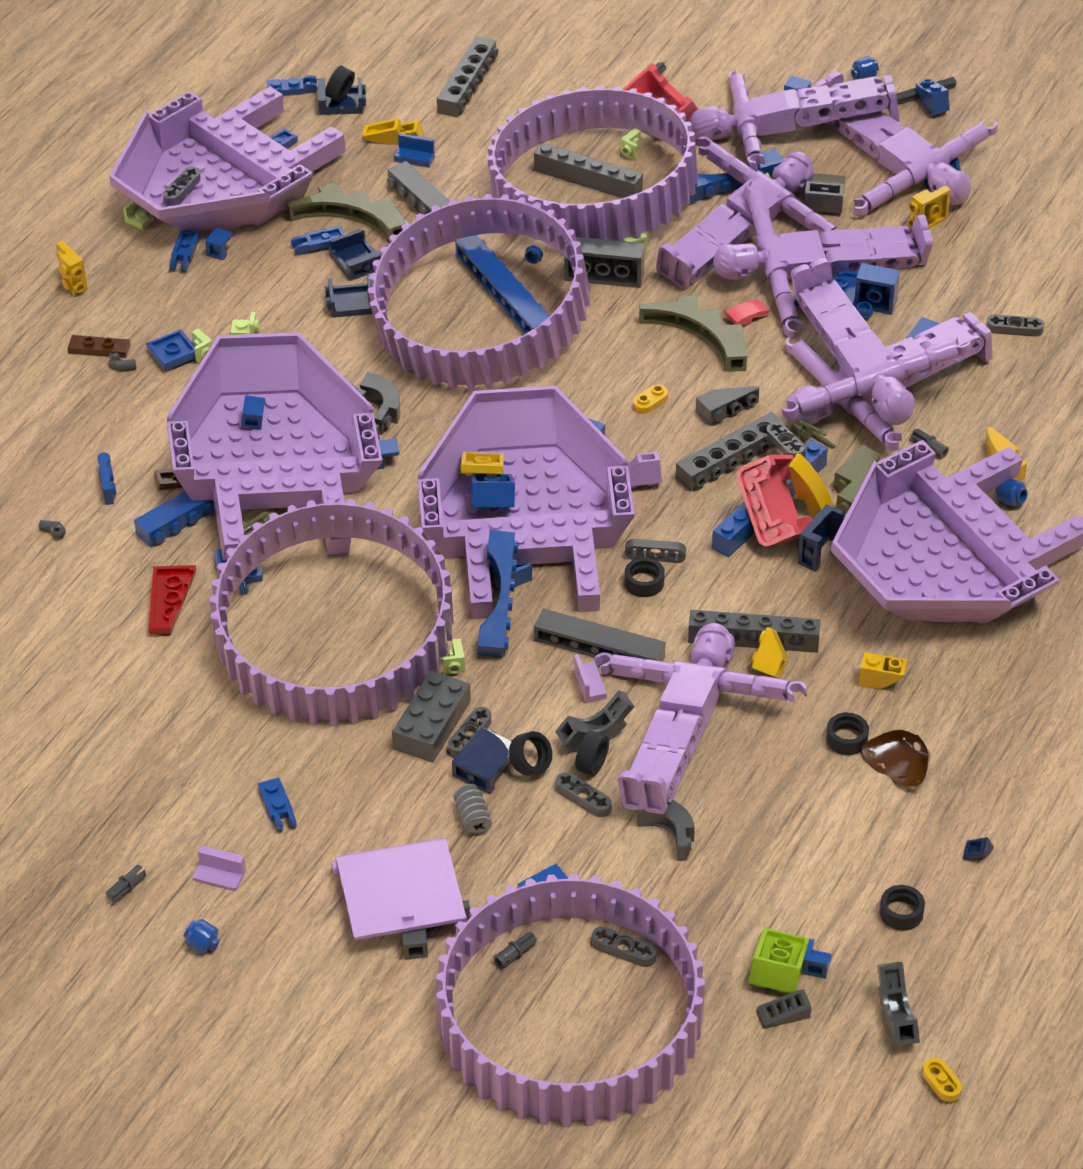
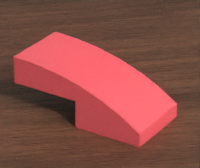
(746, 312)

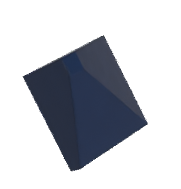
(977, 848)

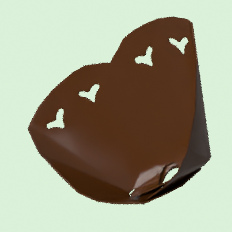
(898, 756)

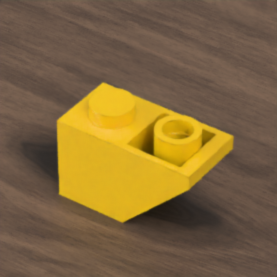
(771, 654)
(880, 670)

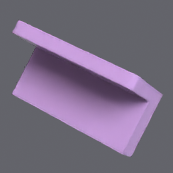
(589, 681)
(220, 868)

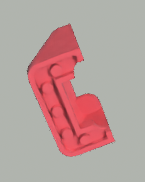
(654, 83)
(770, 500)

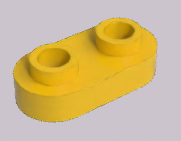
(650, 399)
(943, 1081)

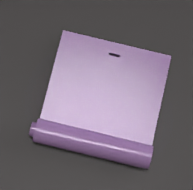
(400, 888)

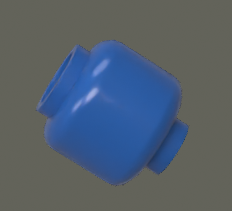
(864, 68)
(1011, 493)
(201, 936)

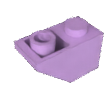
(645, 470)

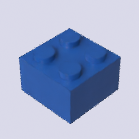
(877, 287)
(492, 491)

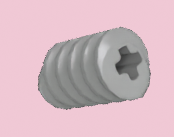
(472, 809)

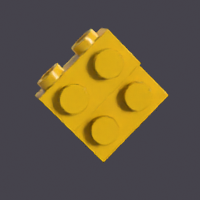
(932, 205)
(71, 269)
(482, 463)

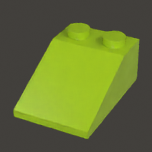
(778, 961)

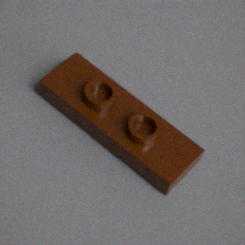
(98, 345)

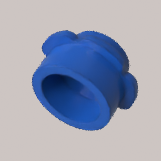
(533, 254)
(865, 309)

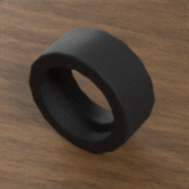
(340, 83)
(644, 565)
(847, 720)
(543, 749)
(592, 752)
(900, 921)

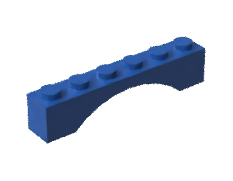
(716, 184)
(492, 631)

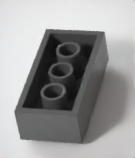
(610, 262)
(431, 716)

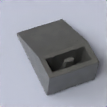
(825, 193)

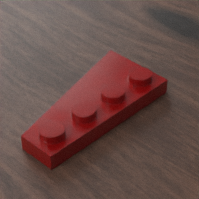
(168, 594)

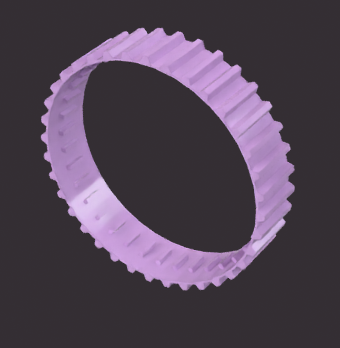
(593, 110)
(461, 221)
(326, 522)
(571, 899)

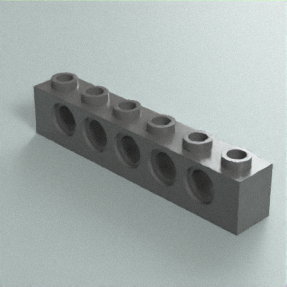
(467, 76)
(726, 453)
(794, 632)

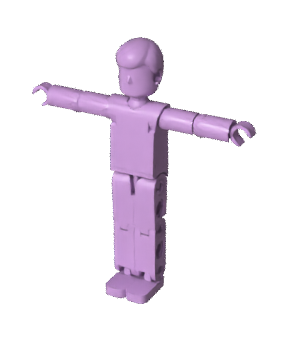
(776, 111)
(906, 154)
(733, 223)
(842, 248)
(858, 350)
(861, 406)
(683, 712)

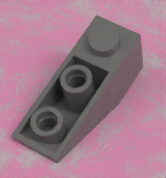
(722, 403)

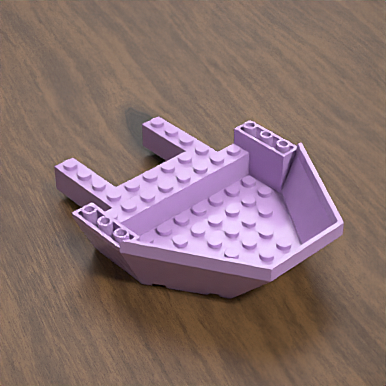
(241, 169)
(312, 440)
(567, 488)
(942, 545)

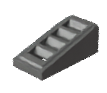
(793, 1000)

